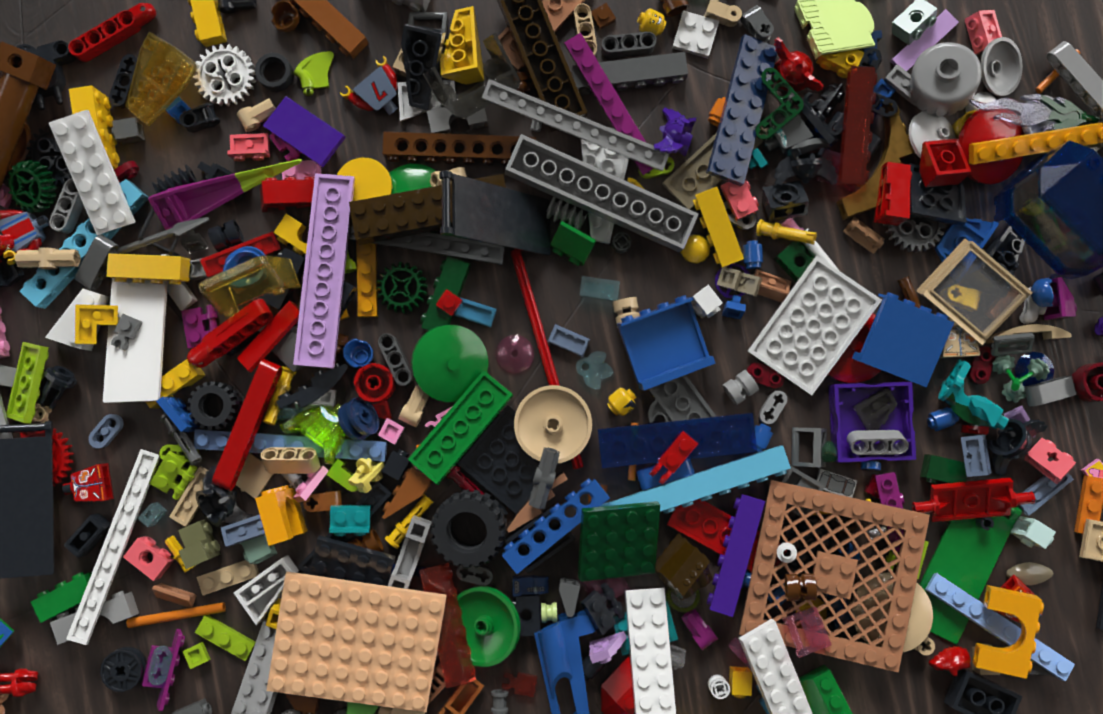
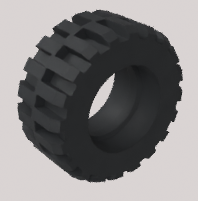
(451, 546)

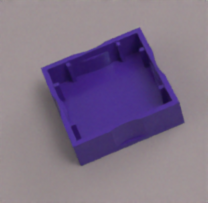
(845, 419)

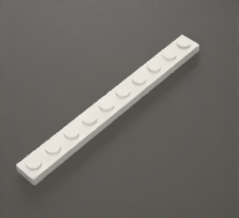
(113, 547)

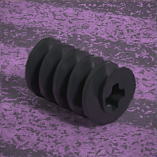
(182, 178)

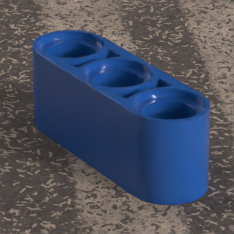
(647, 481)

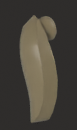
(1030, 573)

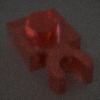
(523, 684)

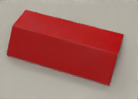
(269, 336)

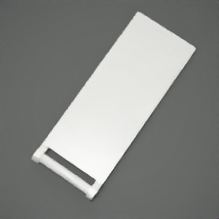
(136, 372)

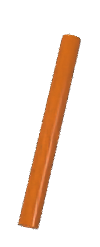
(176, 615)

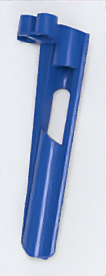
(561, 657)

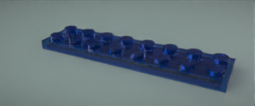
(649, 441)

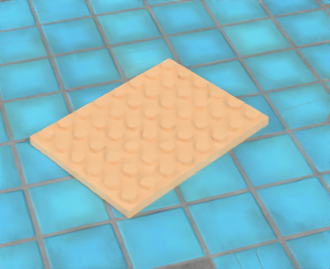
(356, 642)

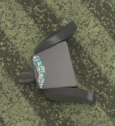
(794, 136)

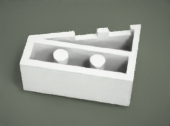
(64, 328)
(265, 589)

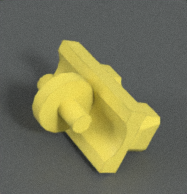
(366, 471)

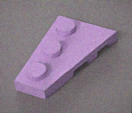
(604, 648)

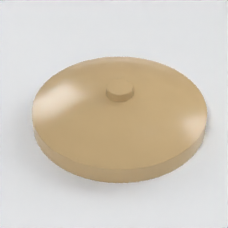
(555, 420)
(920, 616)

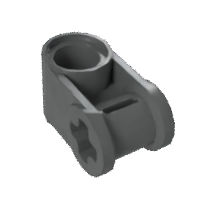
(756, 21)

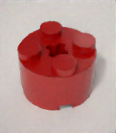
(364, 385)

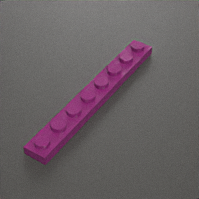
(604, 91)

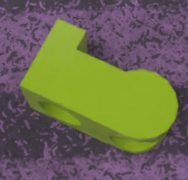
(341, 474)

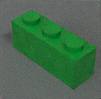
(62, 598)

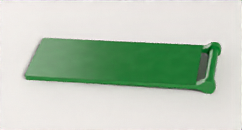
(966, 560)

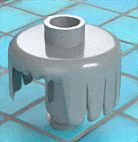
(945, 78)

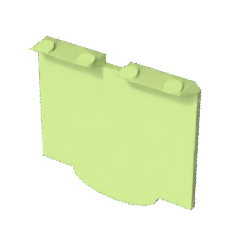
(835, 25)

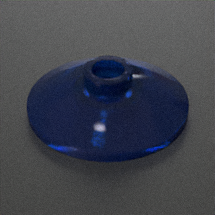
(1021, 367)

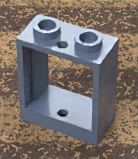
(979, 462)

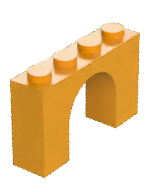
(280, 514)
(1015, 658)

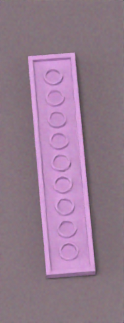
(324, 271)

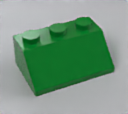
(823, 692)

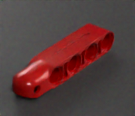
(104, 30)
(230, 333)

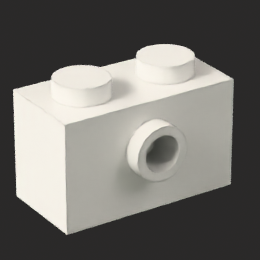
(706, 302)

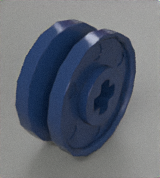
(358, 419)

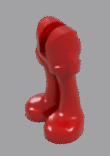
(20, 682)

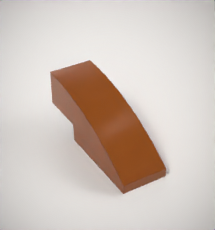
(462, 698)

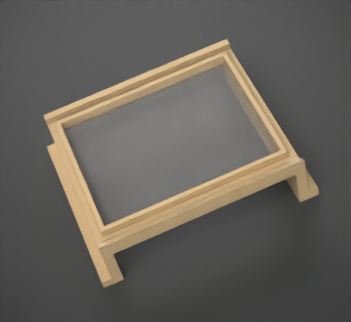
(974, 291)

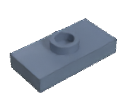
(568, 340)

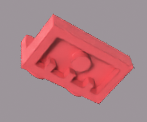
(982, 29)

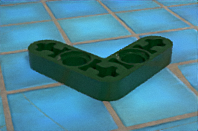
(784, 109)

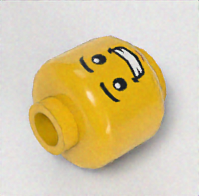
(651, 21)

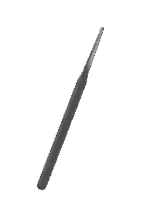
(179, 229)

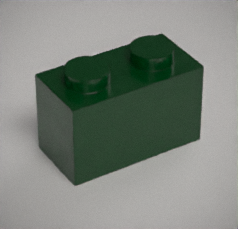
(942, 469)

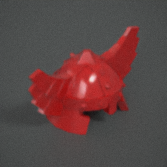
(795, 68)

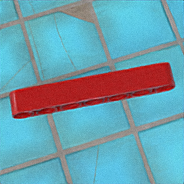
(247, 425)

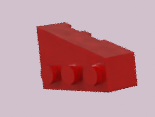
(286, 193)
(893, 194)

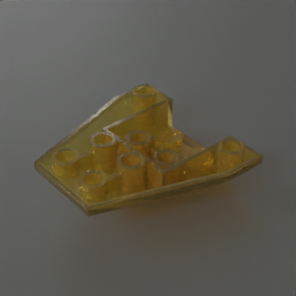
(158, 78)

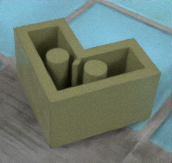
(198, 543)

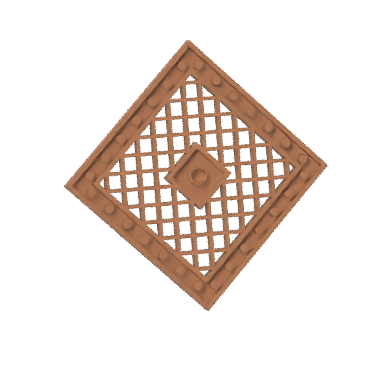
(837, 573)

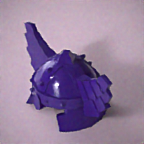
(675, 133)

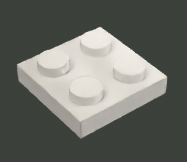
(695, 34)

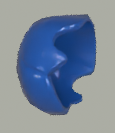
(1042, 293)
(358, 353)

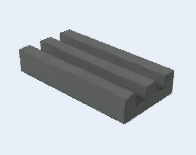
(1012, 342)

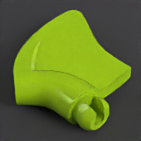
(314, 71)

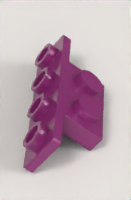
(890, 496)
(164, 696)

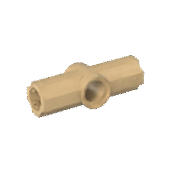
(47, 258)

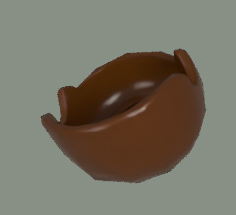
(285, 16)

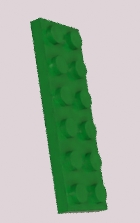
(460, 427)

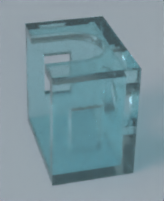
(156, 512)

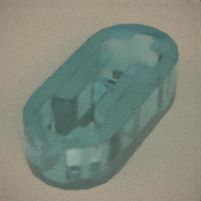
(164, 666)

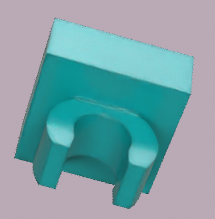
(758, 159)

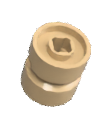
(626, 303)

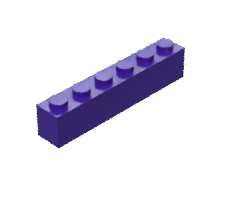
(736, 555)

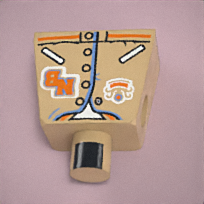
(959, 344)

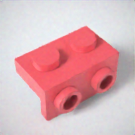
(249, 146)
(740, 199)

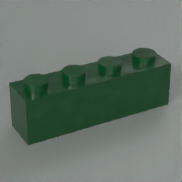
(453, 279)

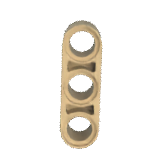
(585, 24)
(290, 460)

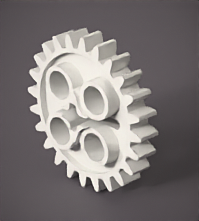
(240, 69)

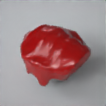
(951, 659)

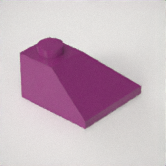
(1063, 301)

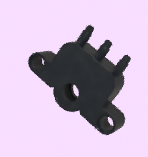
(53, 53)

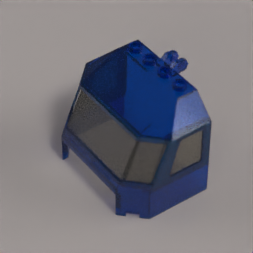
(1059, 209)

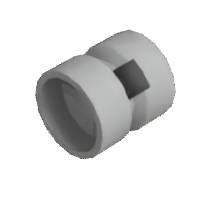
(740, 387)

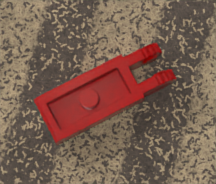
(674, 456)

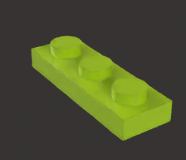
(225, 637)

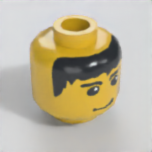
(621, 401)

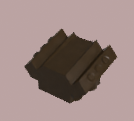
(683, 568)

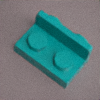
(349, 519)

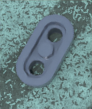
(106, 430)

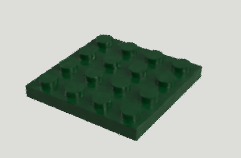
(618, 540)

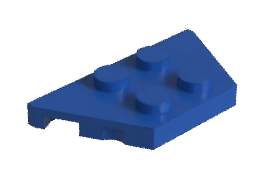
(972, 230)

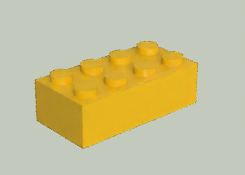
(99, 107)

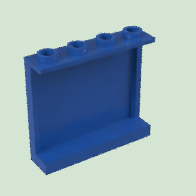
(905, 340)
(664, 343)

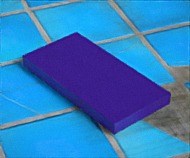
(304, 131)

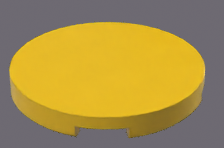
(370, 178)

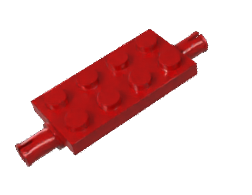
(972, 500)

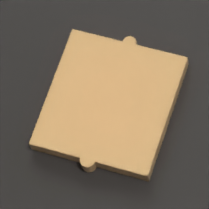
(253, 476)

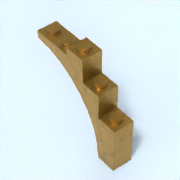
(896, 147)

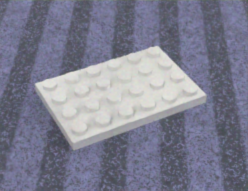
(814, 325)

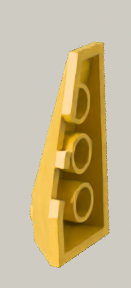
(462, 53)

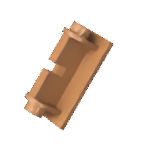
(863, 235)

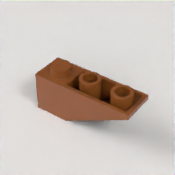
(412, 488)

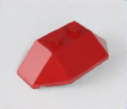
(618, 691)

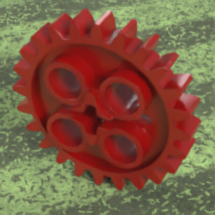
(60, 453)

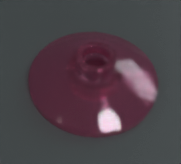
(511, 363)

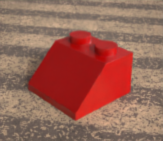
(943, 163)

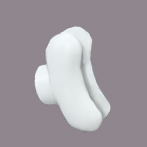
(1031, 311)

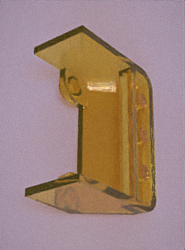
(248, 282)

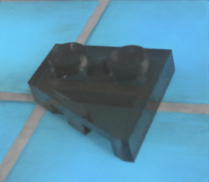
(876, 409)

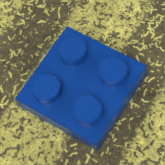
(176, 411)

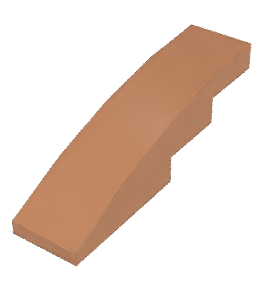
(528, 512)

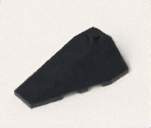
(421, 52)
(1006, 249)

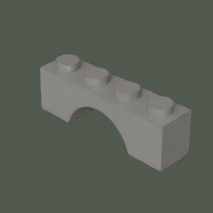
(410, 552)
(115, 609)

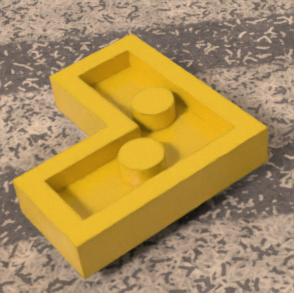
(87, 319)

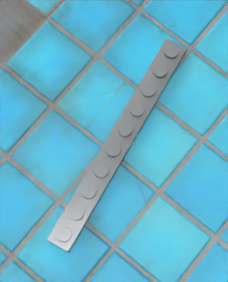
(574, 125)

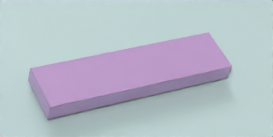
(907, 56)

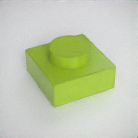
(196, 655)

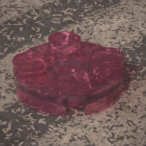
(736, 647)

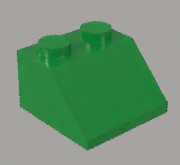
(572, 244)

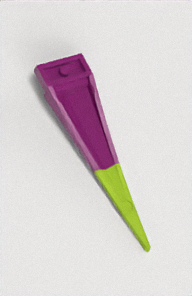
(199, 198)

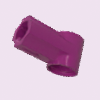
(701, 632)

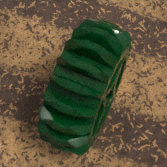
(31, 186)
(391, 275)

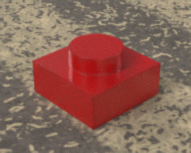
(449, 302)

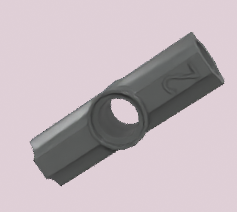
(544, 478)

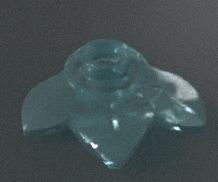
(597, 369)

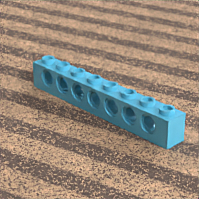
(55, 283)

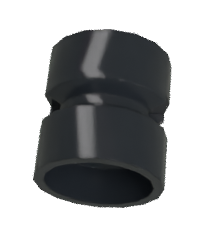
(225, 236)

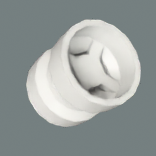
(715, 683)

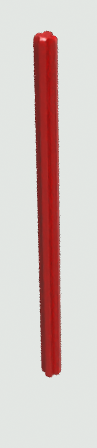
(538, 329)

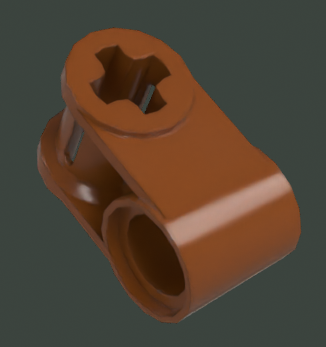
(324, 500)

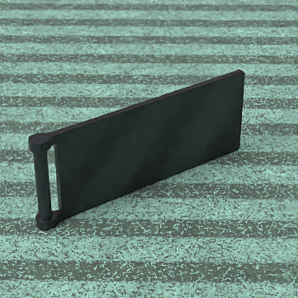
(494, 215)
(26, 502)

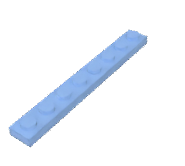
(996, 624)

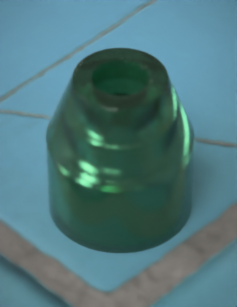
(829, 452)

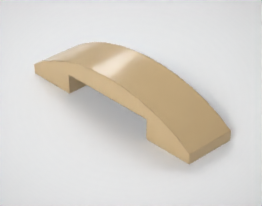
(1049, 332)

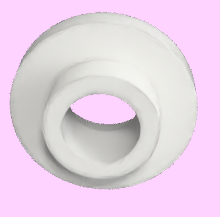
(787, 559)

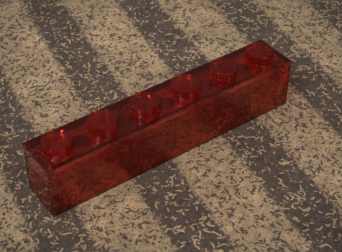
(856, 126)
(452, 644)

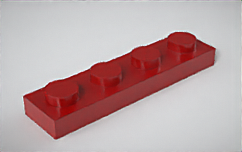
(215, 263)

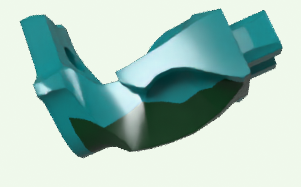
(972, 408)

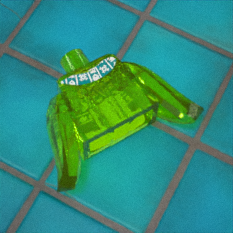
(320, 427)

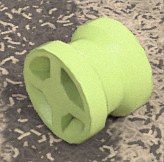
(549, 612)

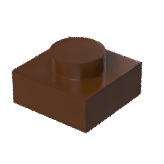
(603, 16)

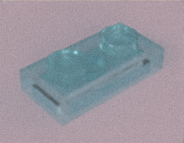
(599, 288)

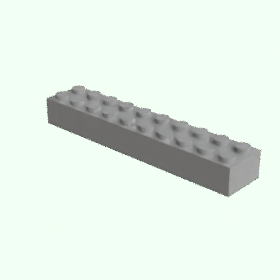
(600, 193)

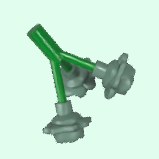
(1015, 388)

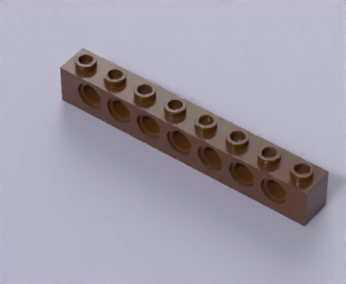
(394, 140)

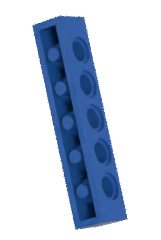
(519, 561)

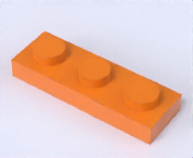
(1090, 502)

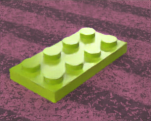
(27, 382)

